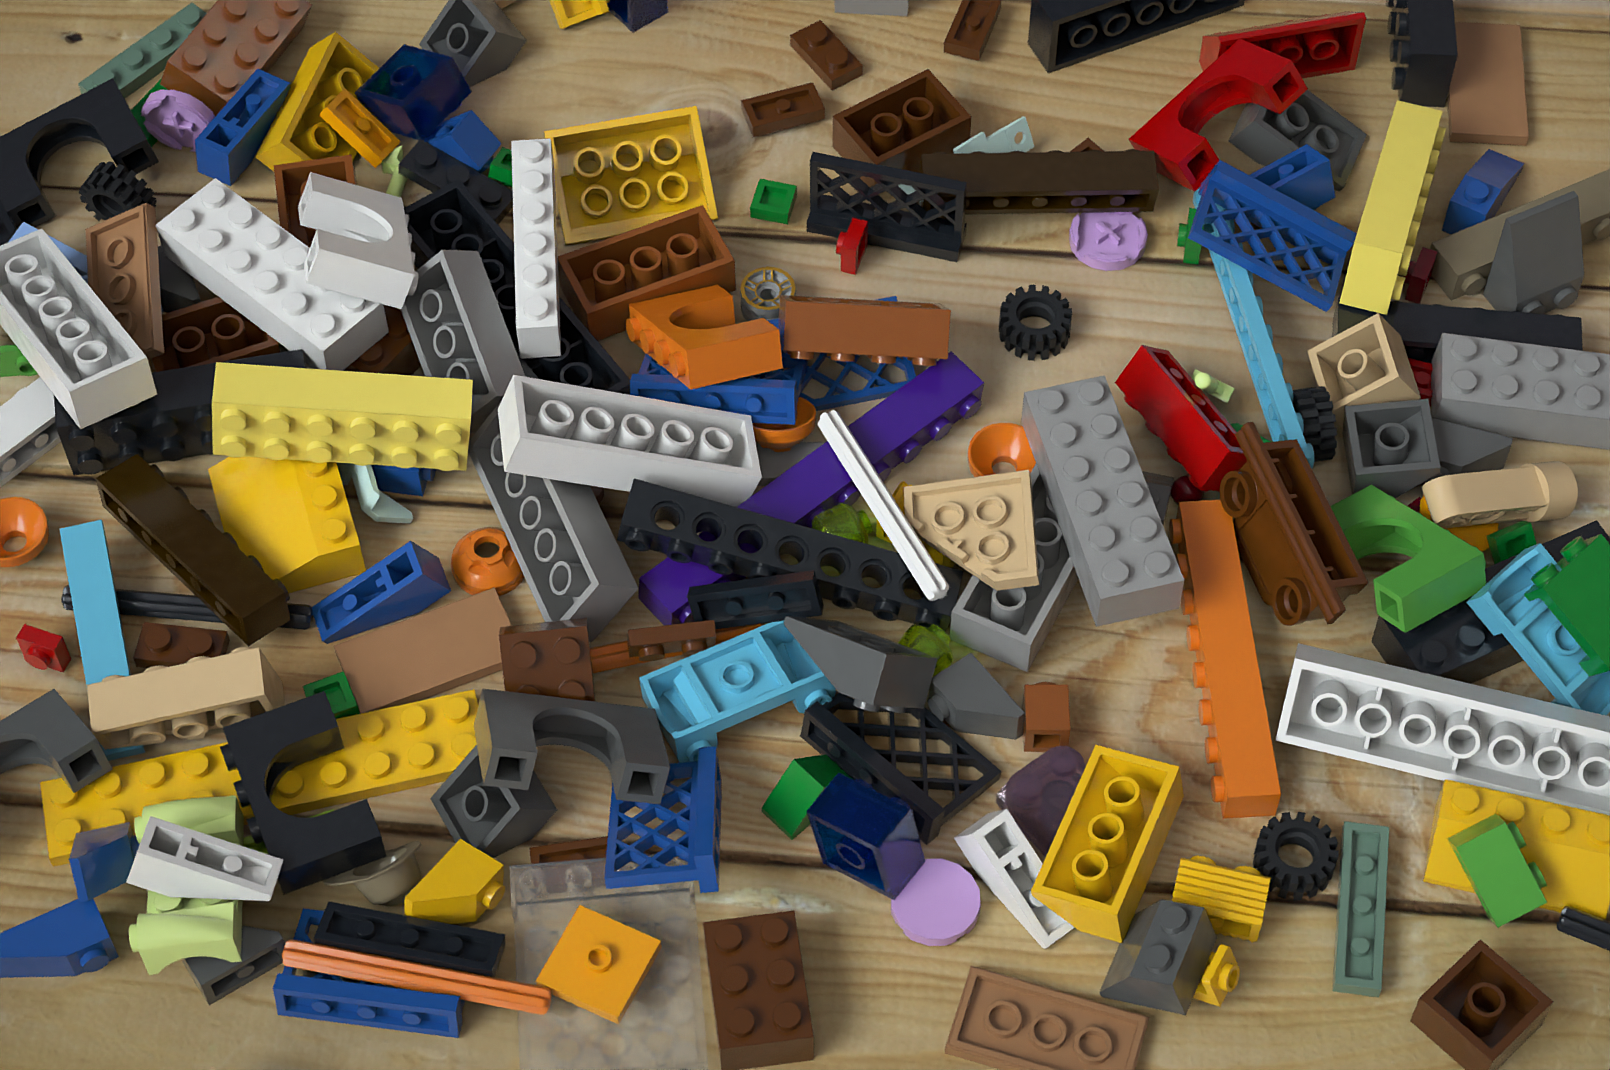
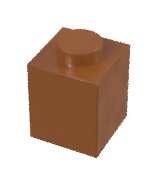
(1045, 716)

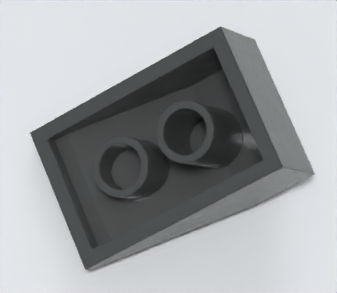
(1308, 120)
(1538, 259)
(865, 664)

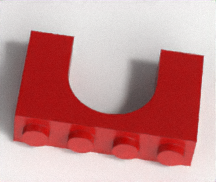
(1236, 77)

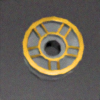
(762, 285)

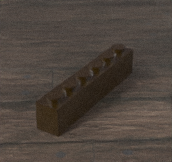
(1049, 181)
(194, 549)

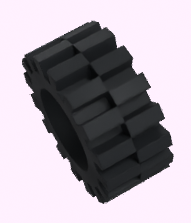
(114, 191)
(1040, 305)
(1318, 420)
(1298, 833)

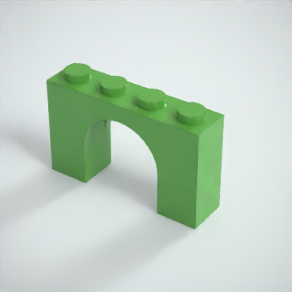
(1441, 566)

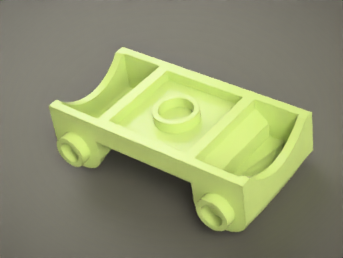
(190, 926)

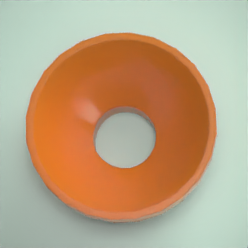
(784, 436)
(999, 444)
(22, 519)
(480, 574)

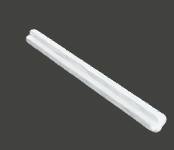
(883, 506)

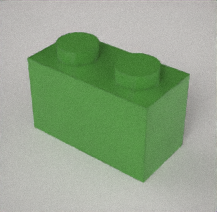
(1498, 869)

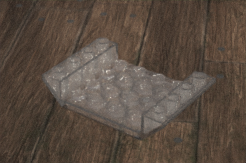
(666, 1015)

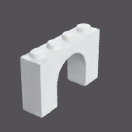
(358, 241)

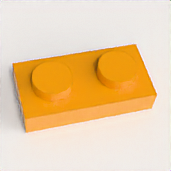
(359, 128)

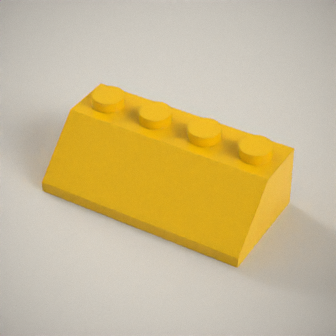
(297, 128)
(1562, 840)
(1109, 841)

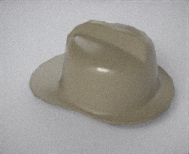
(386, 879)

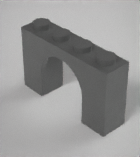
(52, 736)
(621, 736)

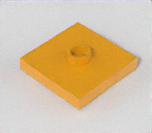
(599, 964)

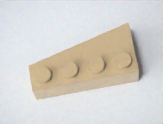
(183, 698)

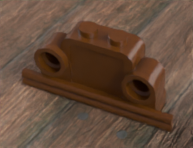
(1289, 532)

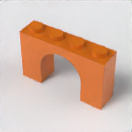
(698, 337)

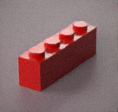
(1181, 417)

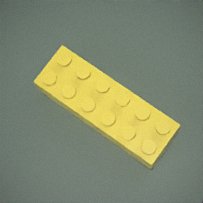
(1394, 208)
(341, 416)

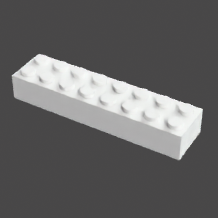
(1446, 729)

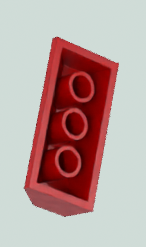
(1313, 44)

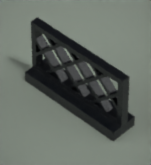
(888, 226)
(847, 748)

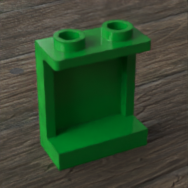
(1580, 597)

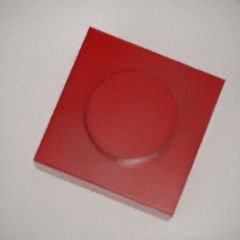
(852, 245)
(43, 649)

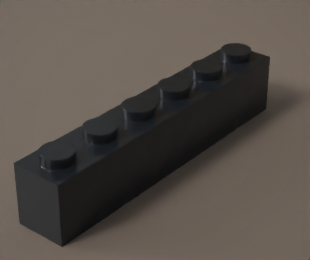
(1424, 324)

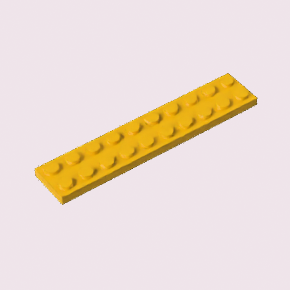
(380, 756)

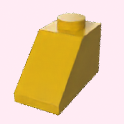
(457, 887)

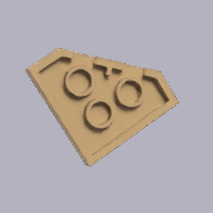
(980, 525)

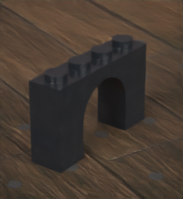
(93, 116)
(262, 753)

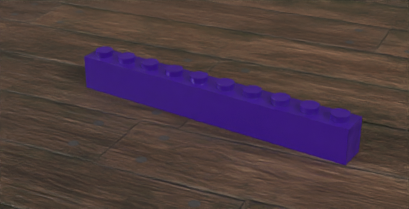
(888, 436)

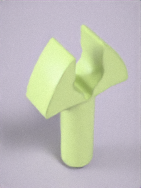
(391, 166)
(1212, 386)

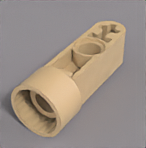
(1485, 497)

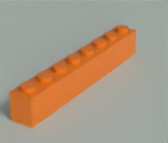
(1226, 661)

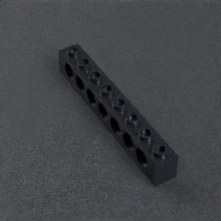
(774, 538)

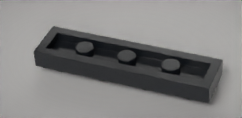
(411, 939)

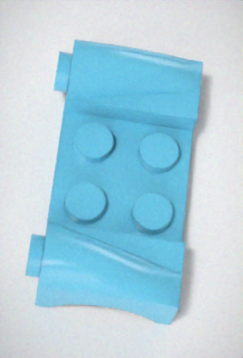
(1539, 634)
(731, 686)

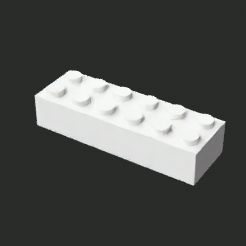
(263, 277)
(69, 332)
(618, 437)

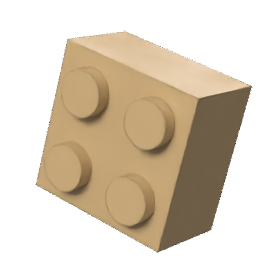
(1364, 366)

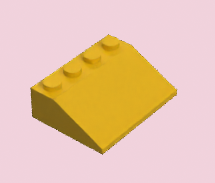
(629, 173)
(289, 518)

